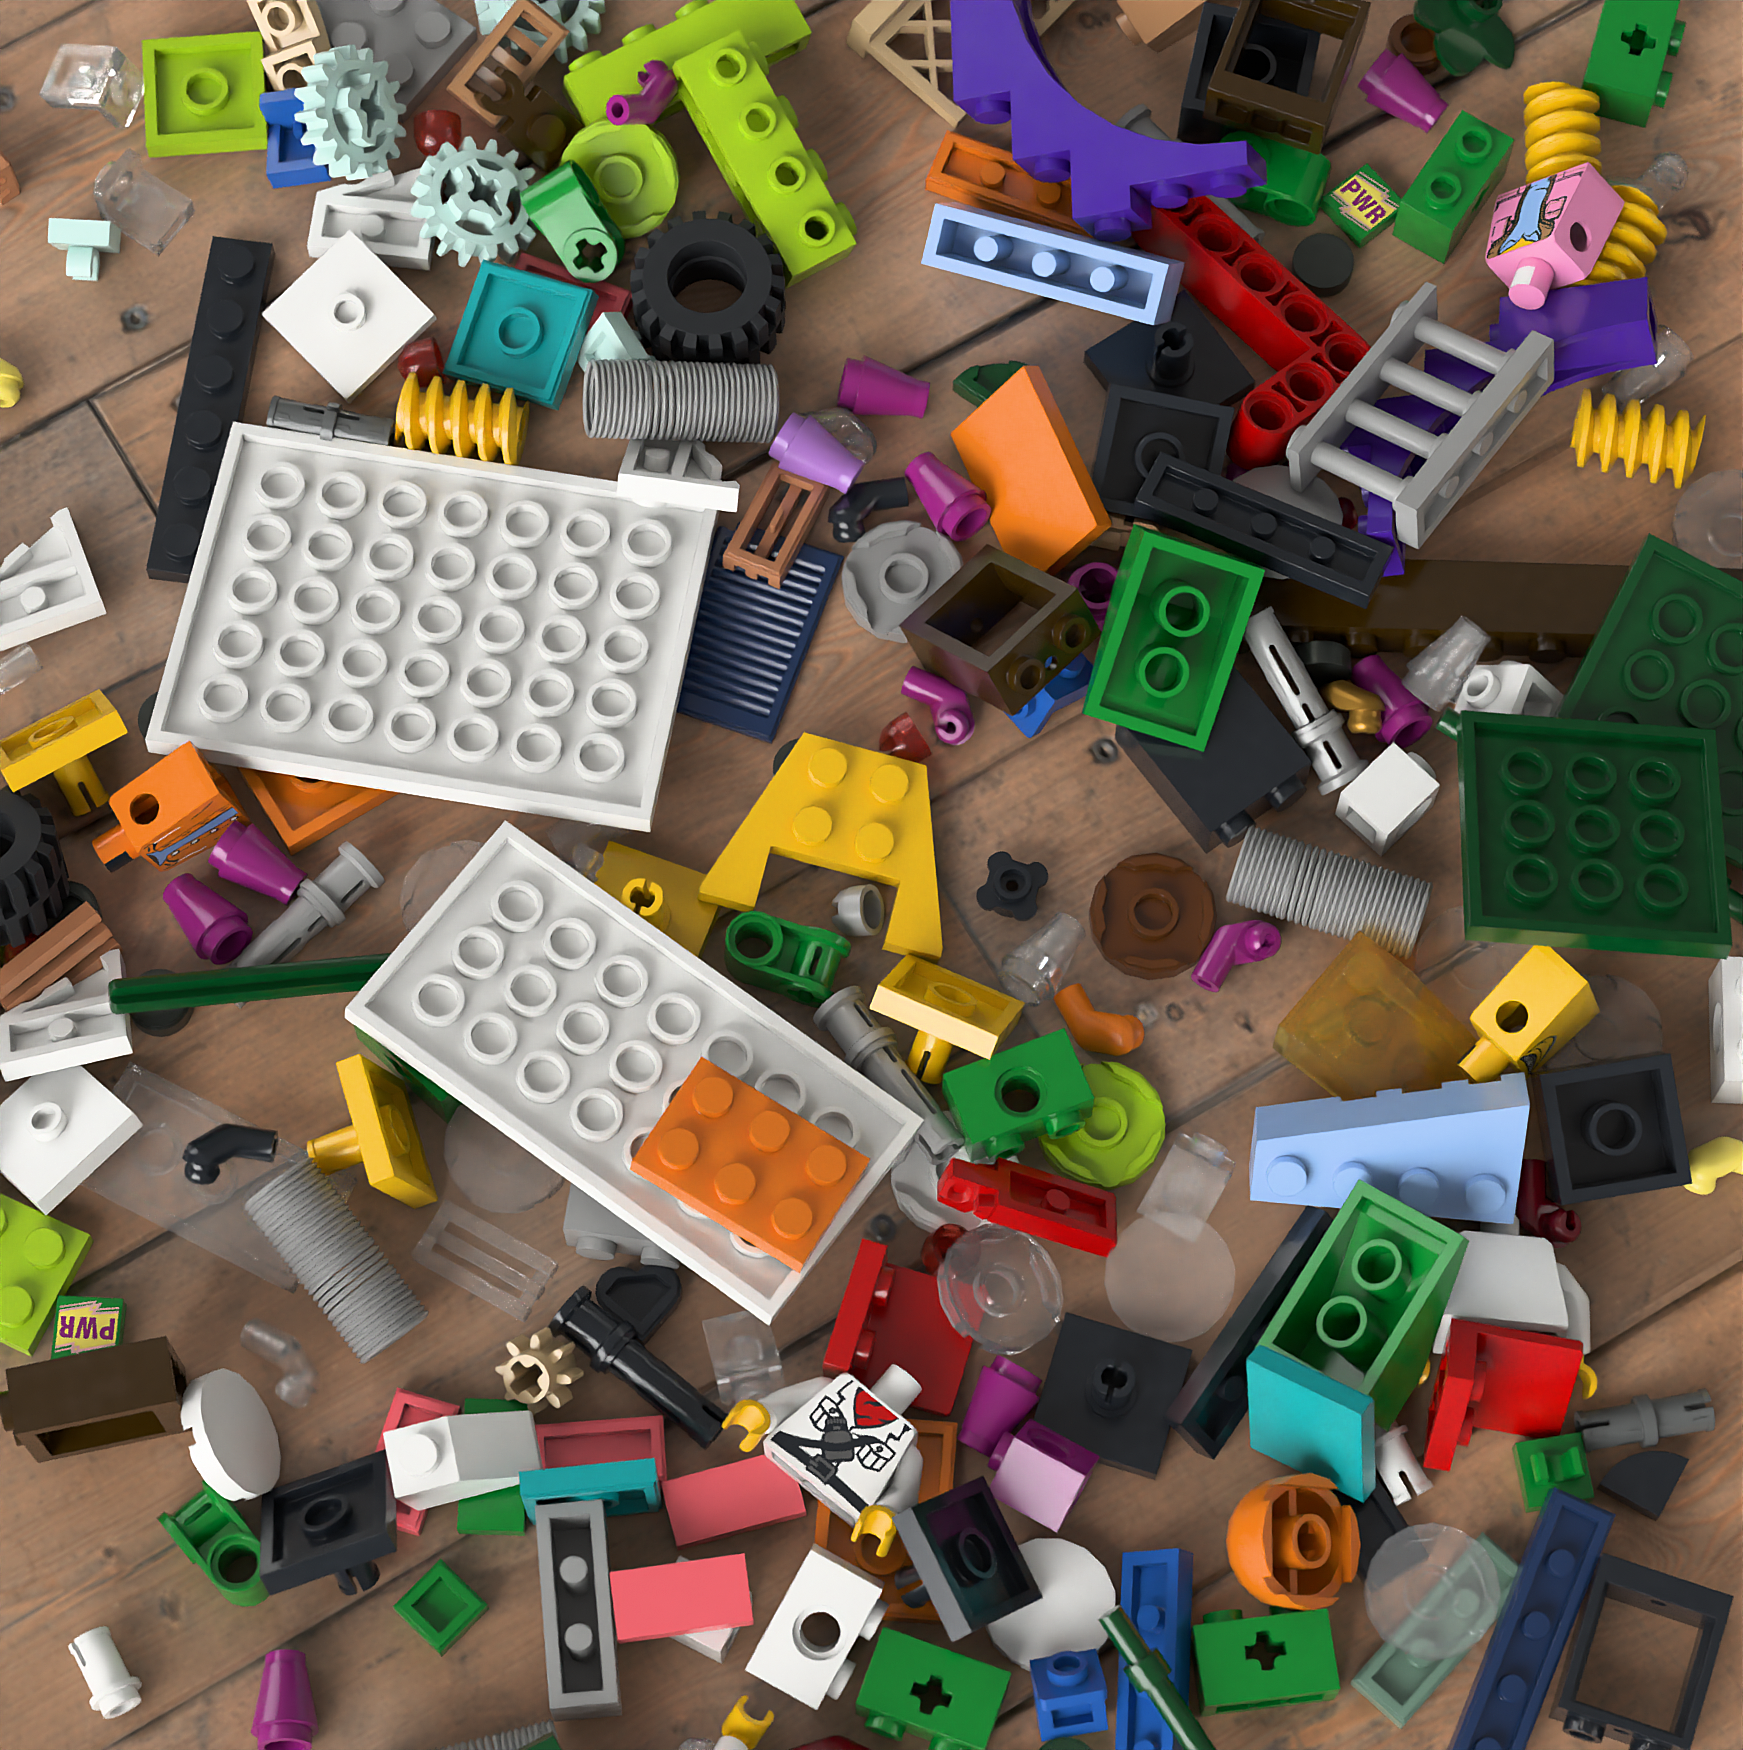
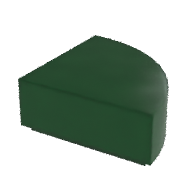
(981, 382)

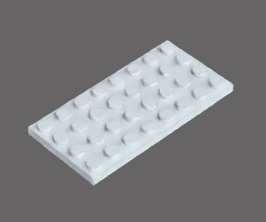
(580, 1029)

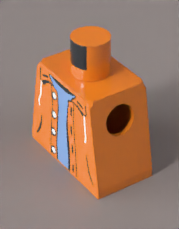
(170, 812)

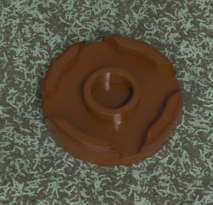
(1152, 916)

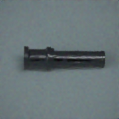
(617, 1351)

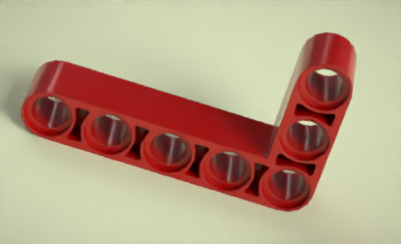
(1267, 311)

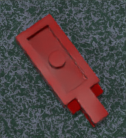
(1032, 1203)

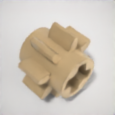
(555, 1362)

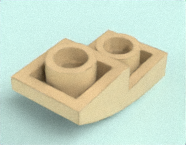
(292, 35)

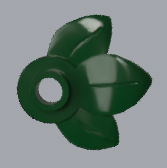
(1467, 33)

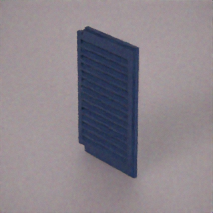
(753, 638)

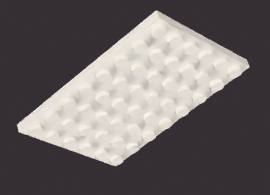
(435, 627)

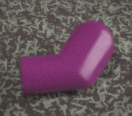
(646, 107)
(947, 702)
(1234, 946)

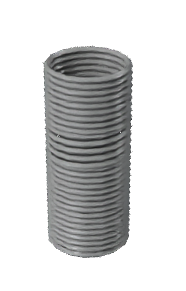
(700, 401)
(1328, 894)
(320, 1238)

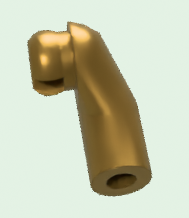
(1361, 704)

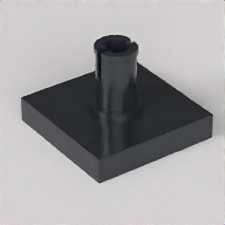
(1172, 358)
(1112, 1392)
(329, 1526)
(964, 1559)

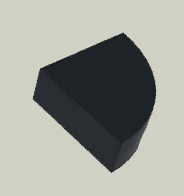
(1644, 1481)

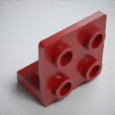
(897, 1320)
(1498, 1383)

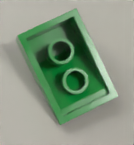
(1170, 637)
(1371, 1299)

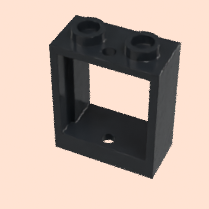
(1662, 1596)

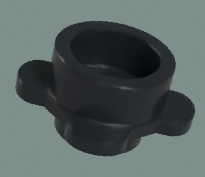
(1012, 904)

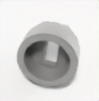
(859, 911)

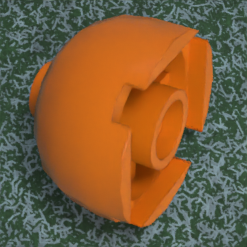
(1293, 1542)

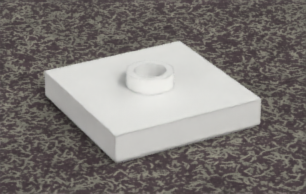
(349, 316)
(59, 1133)

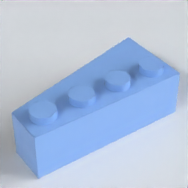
(1434, 1149)

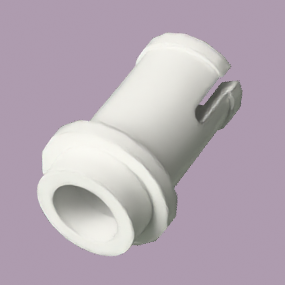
(1396, 1456)
(105, 1673)

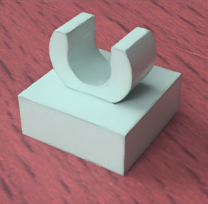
(84, 242)
(612, 339)

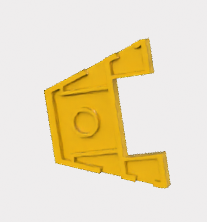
(848, 815)

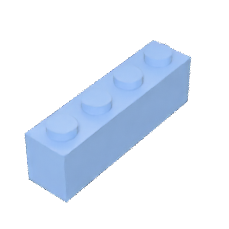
(1053, 263)

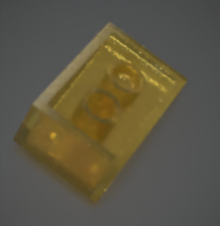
(1372, 1028)

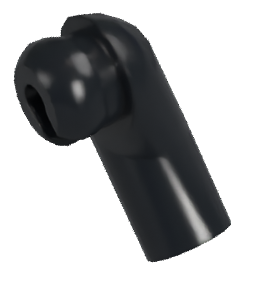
(860, 501)
(223, 1143)

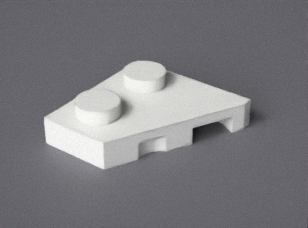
(378, 215)
(674, 473)
(47, 586)
(65, 1025)

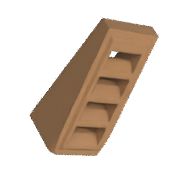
(540, 21)

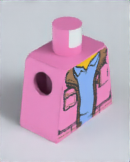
(1551, 232)

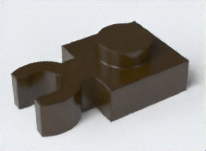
(534, 123)

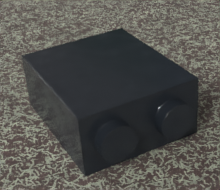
(1237, 778)

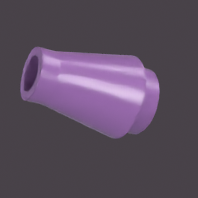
(814, 453)

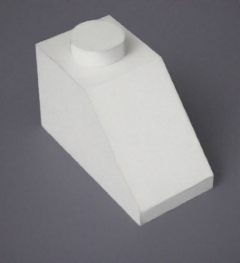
(460, 1456)

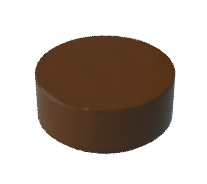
(1415, 43)

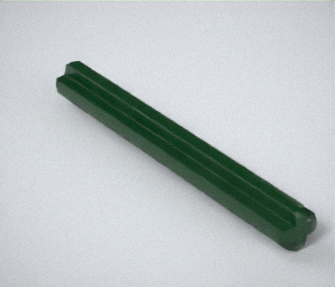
(242, 984)

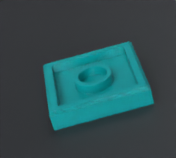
(521, 334)
(1311, 1422)
(623, 1486)

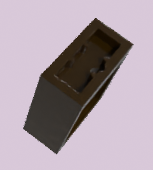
(1272, 110)
(976, 600)
(95, 1399)

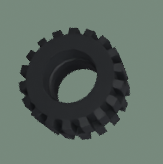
(708, 252)
(30, 868)

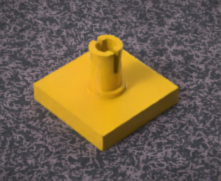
(60, 747)
(659, 894)
(945, 1012)
(380, 1136)

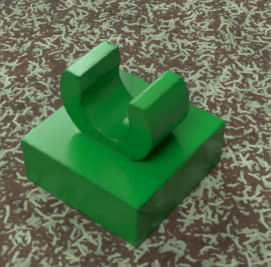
(1551, 1464)

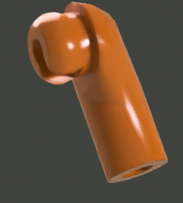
(1097, 1030)

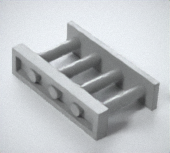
(1451, 458)

